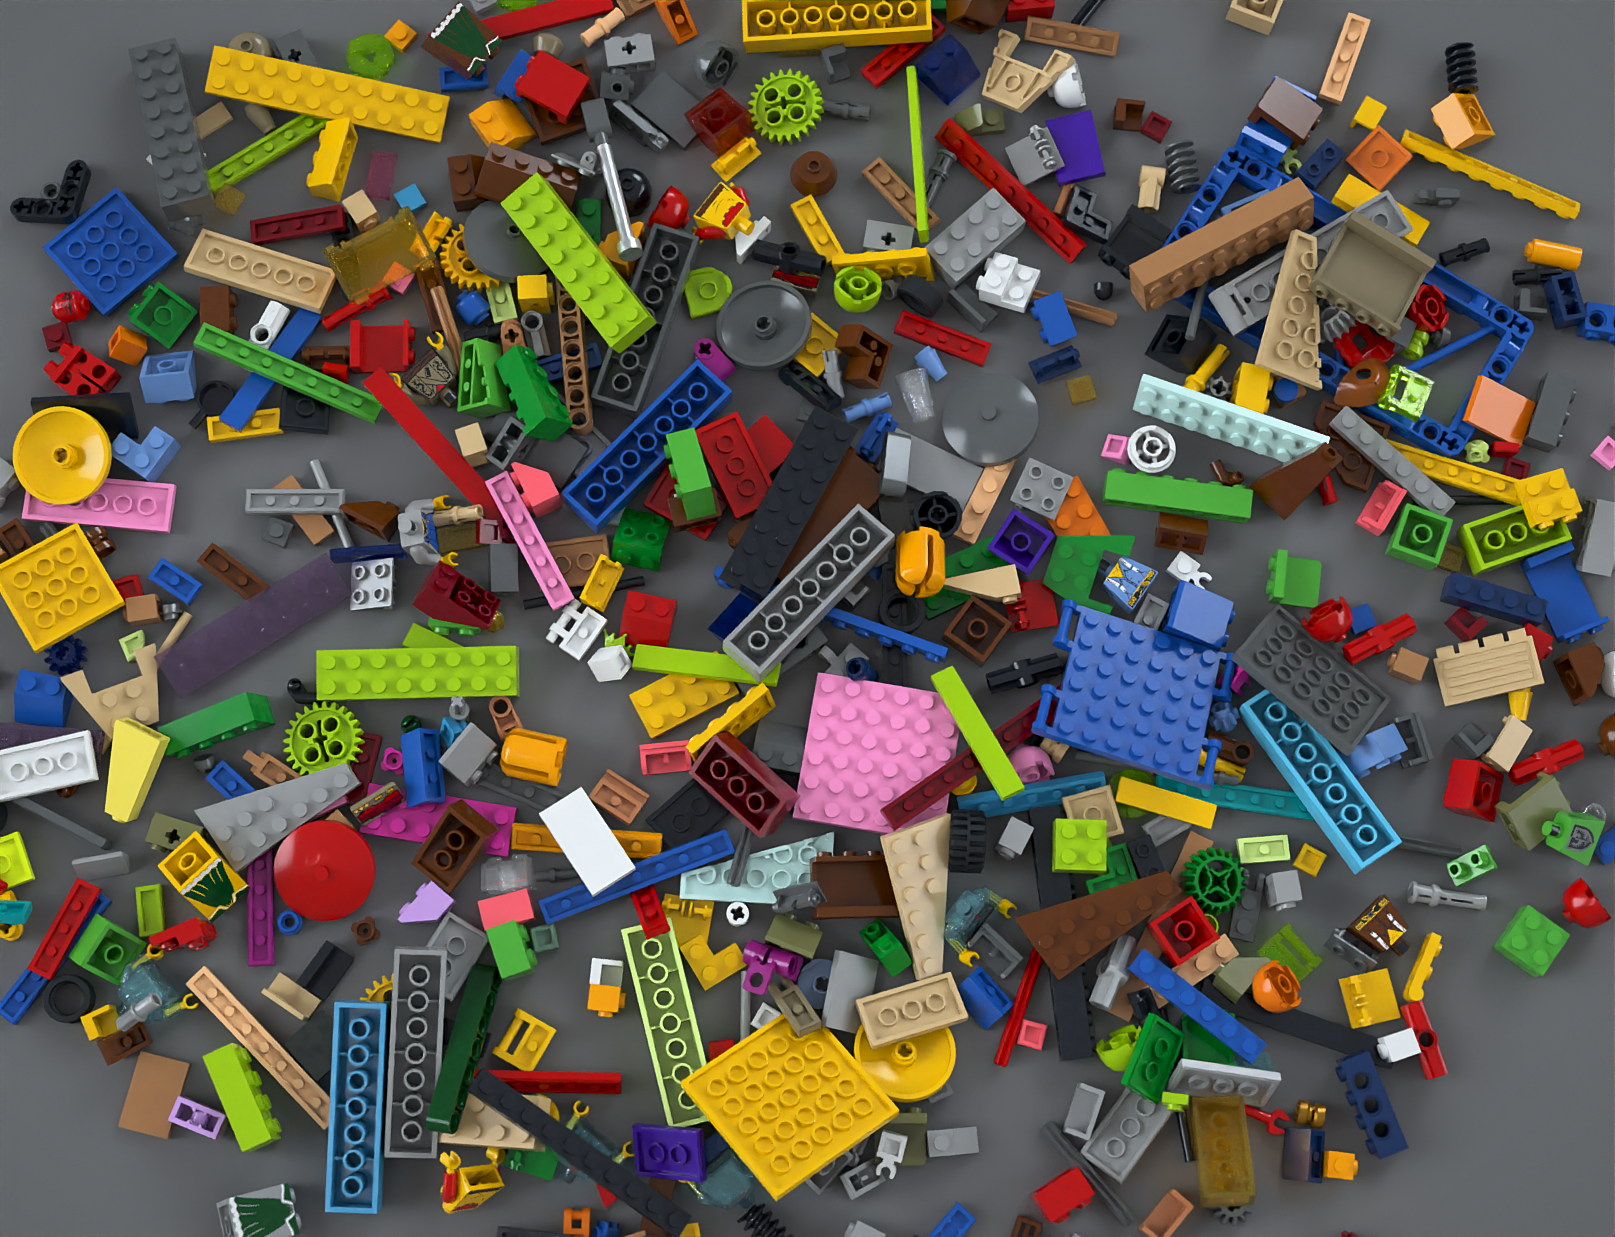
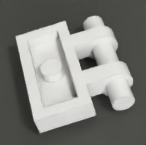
(582, 634)

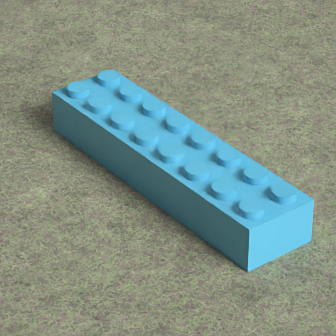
(1320, 781)

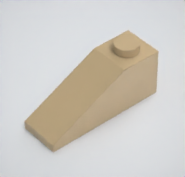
(992, 584)

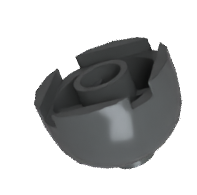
(715, 64)

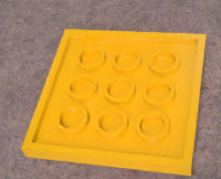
(57, 588)

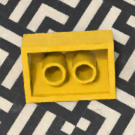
(332, 159)

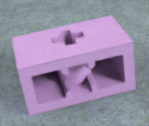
(199, 1117)

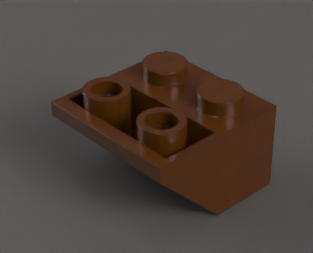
(975, 15)

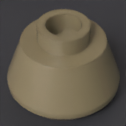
(548, 43)

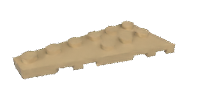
(1293, 320)
(919, 875)

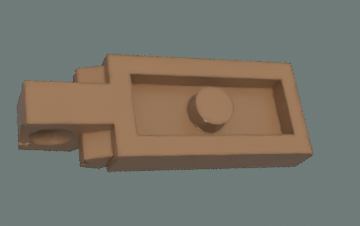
(269, 768)

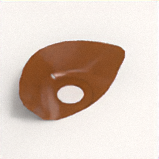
(1360, 392)

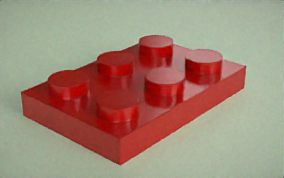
(663, 490)

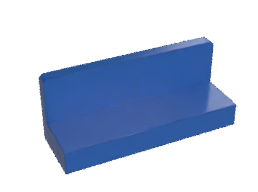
(422, 767)

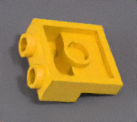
(1548, 499)

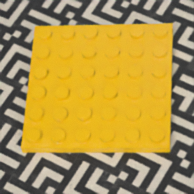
(789, 1102)

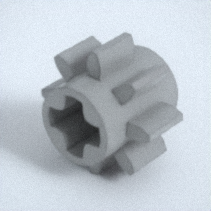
(1221, 385)

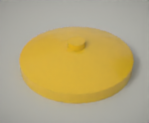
(62, 455)
(910, 1067)

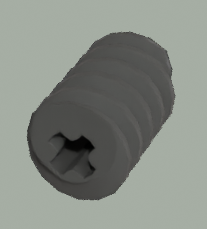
(1180, 167)

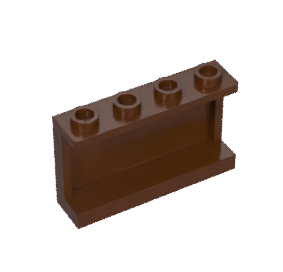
(853, 886)

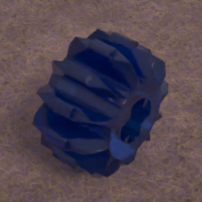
(73, 658)

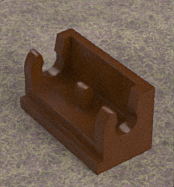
(1181, 533)

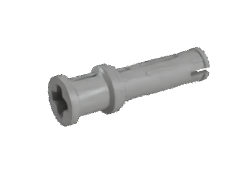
(1434, 895)

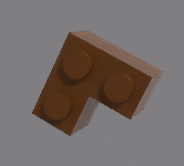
(867, 355)

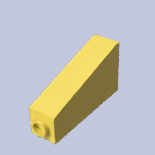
(132, 768)

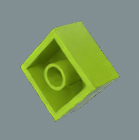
(1079, 846)

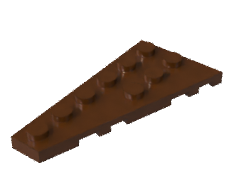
(1084, 926)

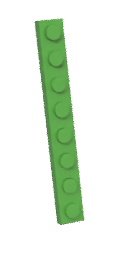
(288, 373)

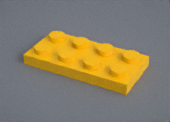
(679, 699)
(737, 719)

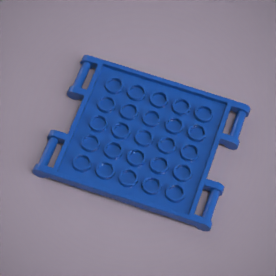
(1135, 695)

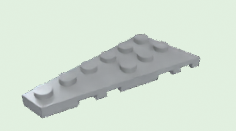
(262, 819)

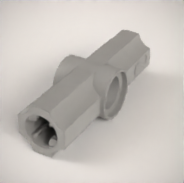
(1112, 972)

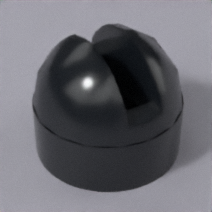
(1103, 290)

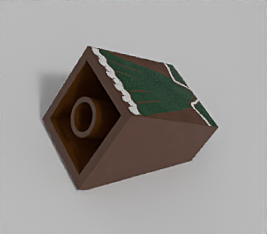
(462, 42)

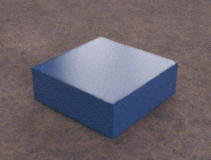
(1362, 619)

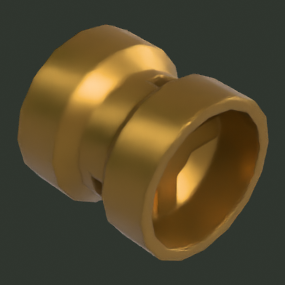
(1309, 1114)

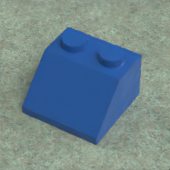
(41, 700)

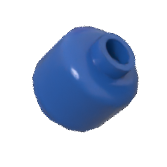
(472, 308)

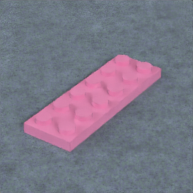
(114, 506)

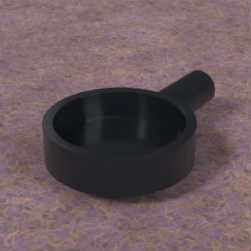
(212, 400)

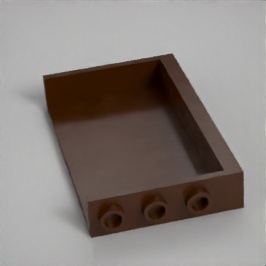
(850, 485)

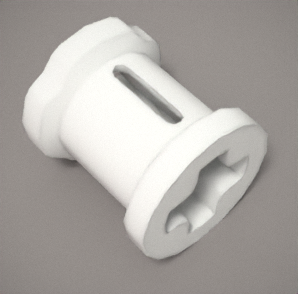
(745, 912)

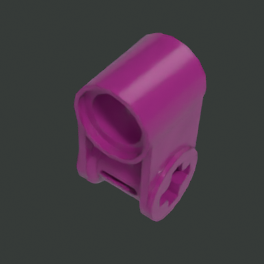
(716, 361)

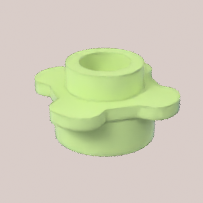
(1477, 446)

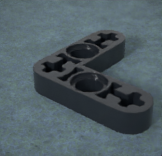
(59, 205)

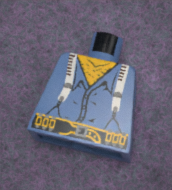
(1126, 581)

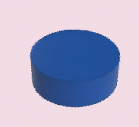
(1285, 390)

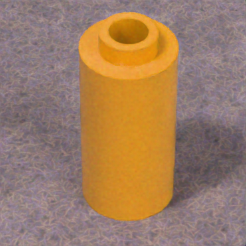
(1553, 254)

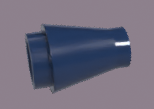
(859, 670)

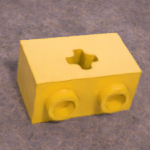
(535, 293)

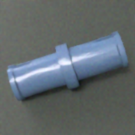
(867, 407)

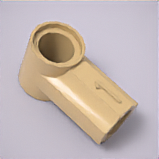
(1150, 182)

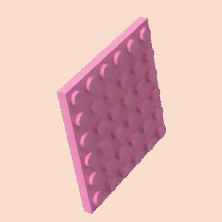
(868, 749)

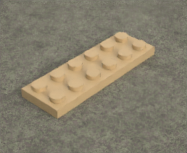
(260, 271)

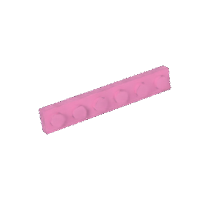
(529, 540)

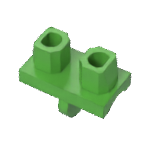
(1471, 866)

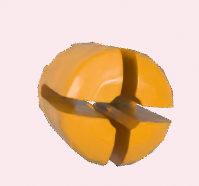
(920, 562)
(533, 756)

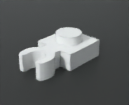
(1186, 569)
(891, 1149)

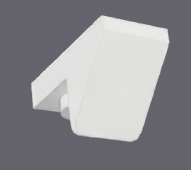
(745, 244)

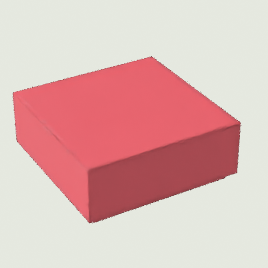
(1031, 1034)

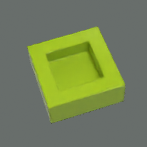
(1175, 1101)

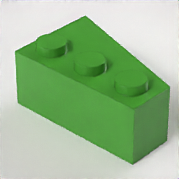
(480, 382)
(690, 473)

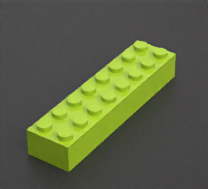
(578, 263)
(417, 673)

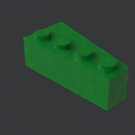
(533, 394)
(217, 724)

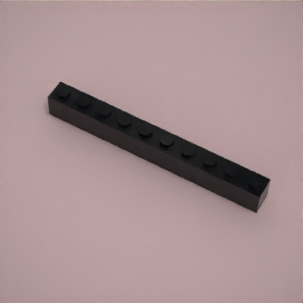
(1068, 994)

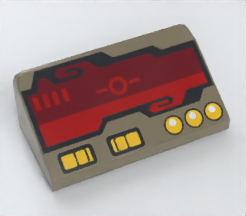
(803, 282)
(378, 803)

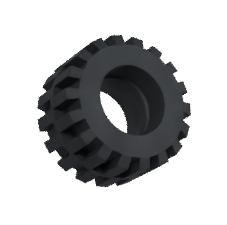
(967, 841)

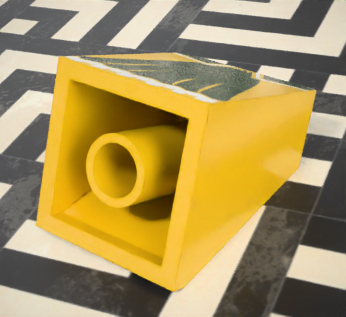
(203, 877)

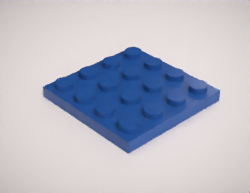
(111, 252)

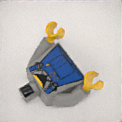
(420, 534)

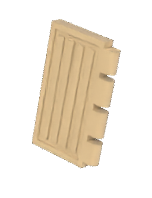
(1489, 669)

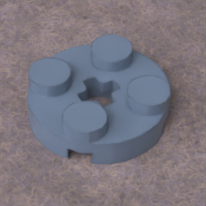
(808, 980)

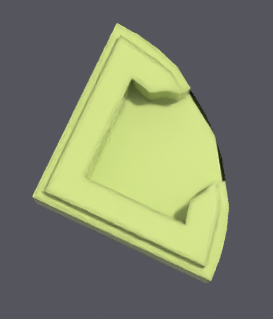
(132, 642)

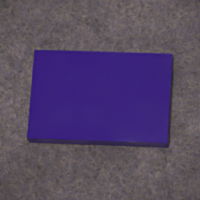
(1078, 147)
(669, 1152)

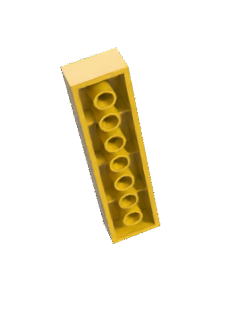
(827, 23)

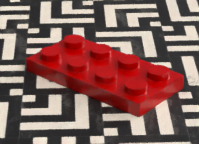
(734, 464)

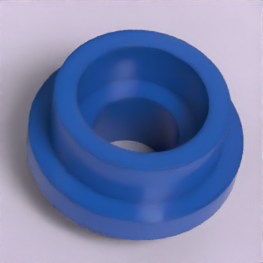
(282, 919)

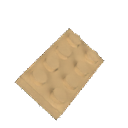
(911, 1010)

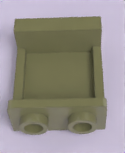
(1531, 810)

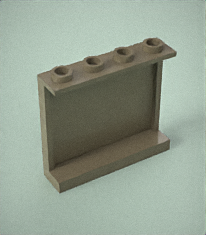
(1371, 274)

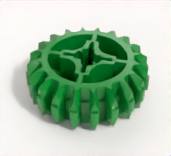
(1228, 871)

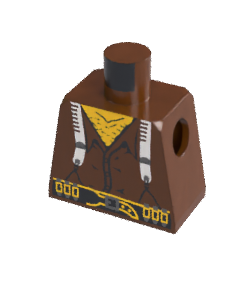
(1380, 927)

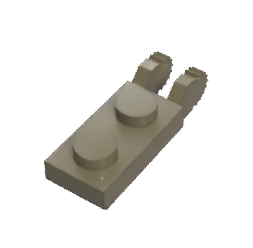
(795, 1007)

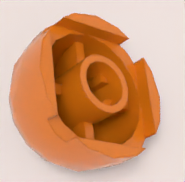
(1276, 988)

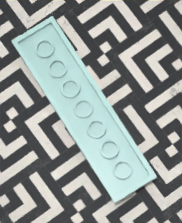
(1223, 420)

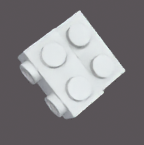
(1007, 282)

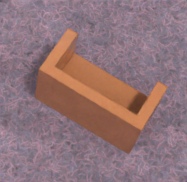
(1166, 1215)

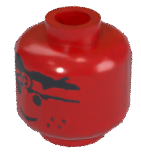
(70, 306)

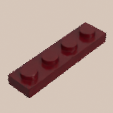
(297, 225)

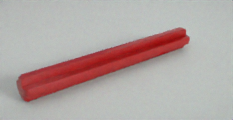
(1018, 1009)

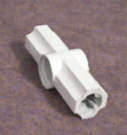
(271, 323)

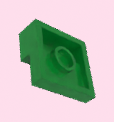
(161, 314)

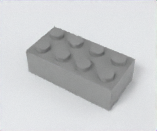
(973, 238)

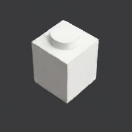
(1398, 1045)

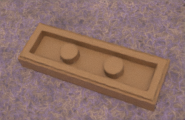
(314, 526)

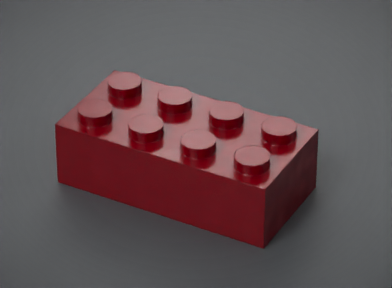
(744, 784)

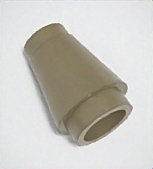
(260, 117)

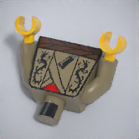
(431, 377)

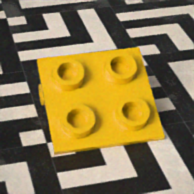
(688, 917)
(1369, 998)

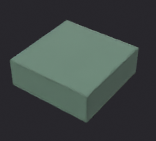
(544, 938)

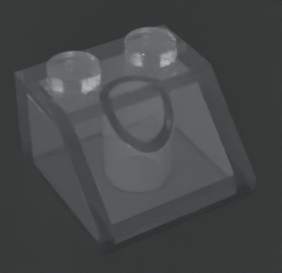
(507, 876)

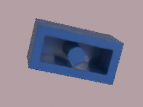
(1054, 319)

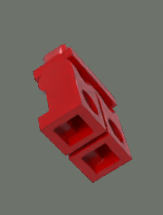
(79, 366)

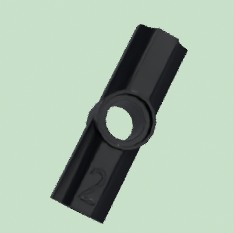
(789, 258)
(1024, 673)

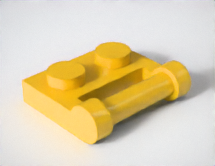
(531, 1045)

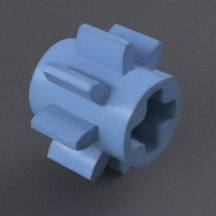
(1223, 716)

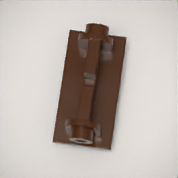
(317, 355)

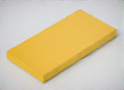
(1355, 193)

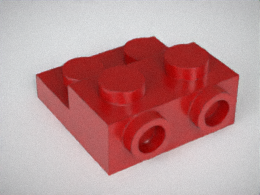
(189, 934)

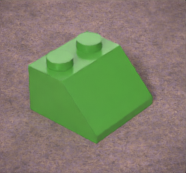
(106, 949)

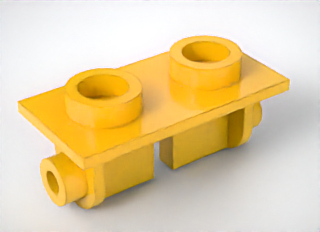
(736, 158)
(436, 230)

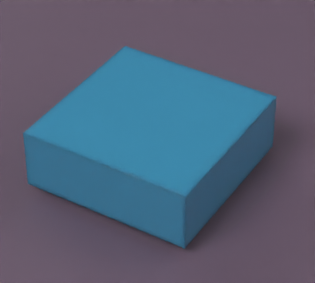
(410, 197)

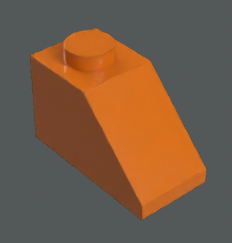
(677, 19)

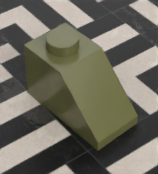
(1237, 976)

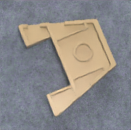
(1017, 83)
(129, 699)

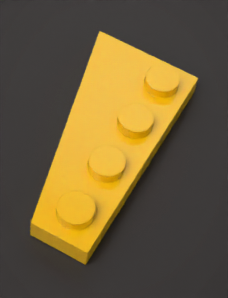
(889, 263)

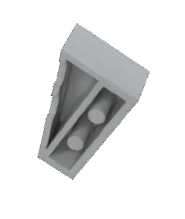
(1597, 547)

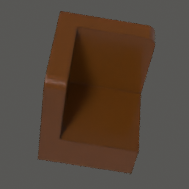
(1128, 114)

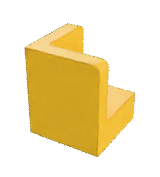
(1369, 113)
(100, 1022)

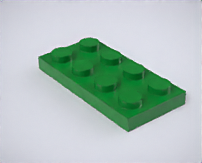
(966, 561)

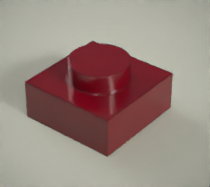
(56, 335)

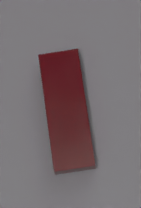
(365, 767)

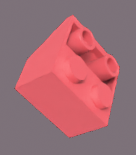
(538, 488)

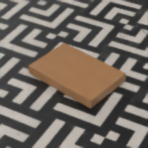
(578, 557)
(153, 1094)

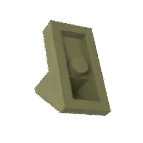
(981, 122)

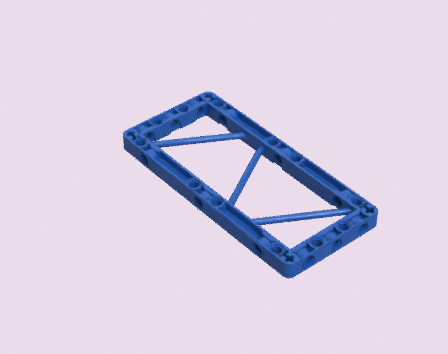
(1460, 297)

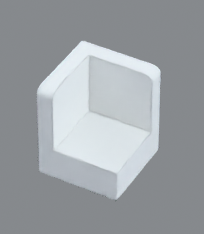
(610, 663)
(606, 972)

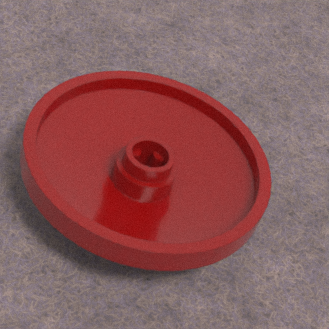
(324, 870)

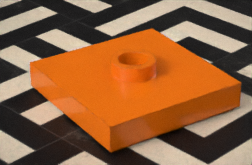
(1379, 158)

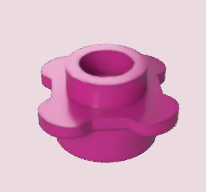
(387, 763)

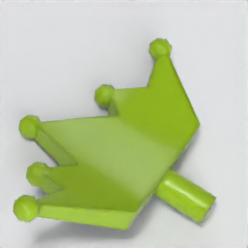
(611, 641)

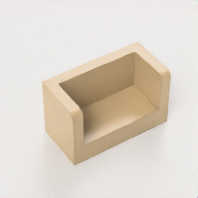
(473, 445)

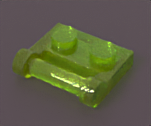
(1413, 395)
(1276, 950)

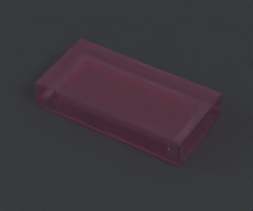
(381, 175)

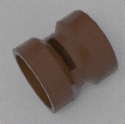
(100, 542)

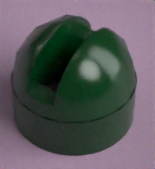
(407, 720)

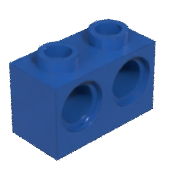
(1604, 317)

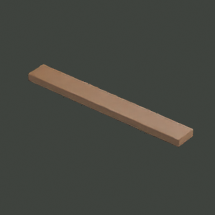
(1121, 1007)

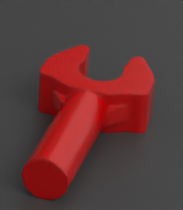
(1267, 1118)

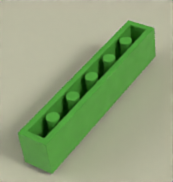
(1178, 496)

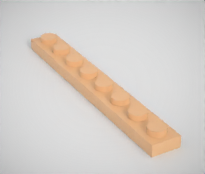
(261, 1045)

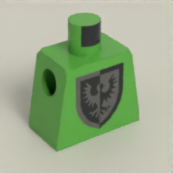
(1574, 834)

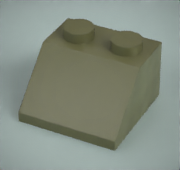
(794, 936)

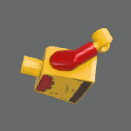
(723, 214)
(470, 1185)

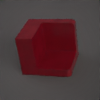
(1465, 625)

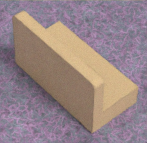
(292, 997)

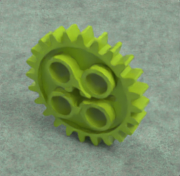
(787, 126)
(345, 735)

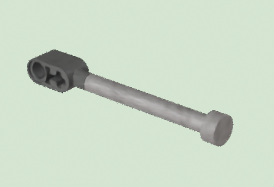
(600, 131)

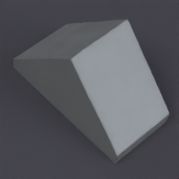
(861, 1179)

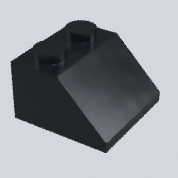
(1175, 351)

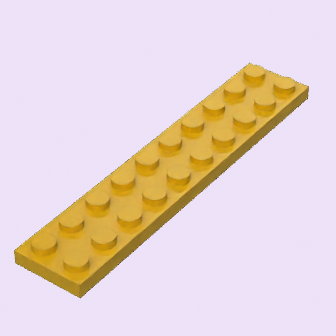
(327, 94)

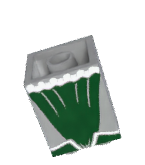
(260, 1213)

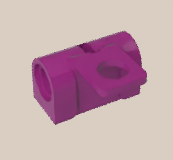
(769, 960)

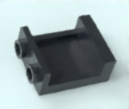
(1133, 240)

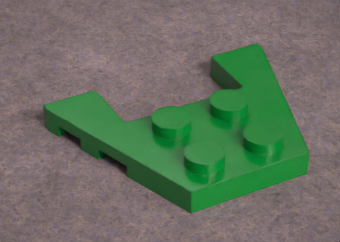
(1076, 564)

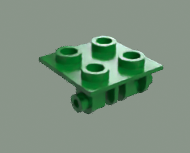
(533, 1162)

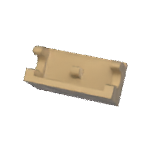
(1507, 744)

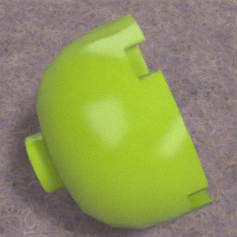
(857, 289)
(1118, 1050)

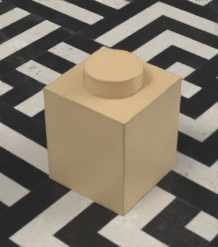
(361, 211)

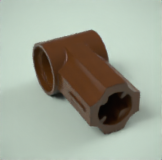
(1229, 748)

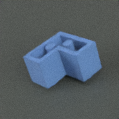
(148, 458)
(1376, 750)

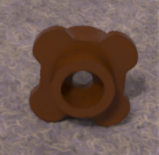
(358, 928)

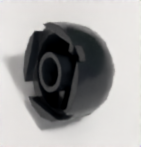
(635, 189)
(938, 512)

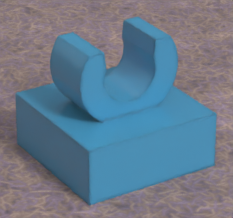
(451, 730)

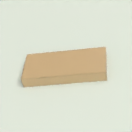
(213, 119)

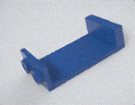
(1266, 140)
(1569, 604)

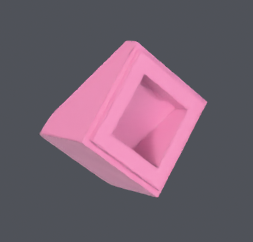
(1116, 449)

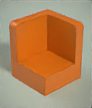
(127, 345)

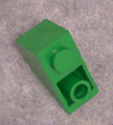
(885, 947)

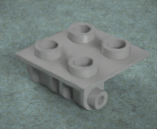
(1034, 155)
(588, 165)
(1041, 489)
(373, 584)

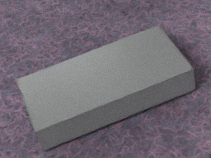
(1164, 828)

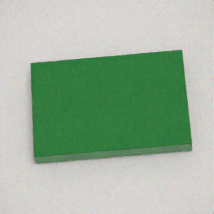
(1153, 1058)

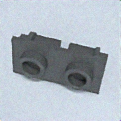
(798, 897)
(1361, 957)

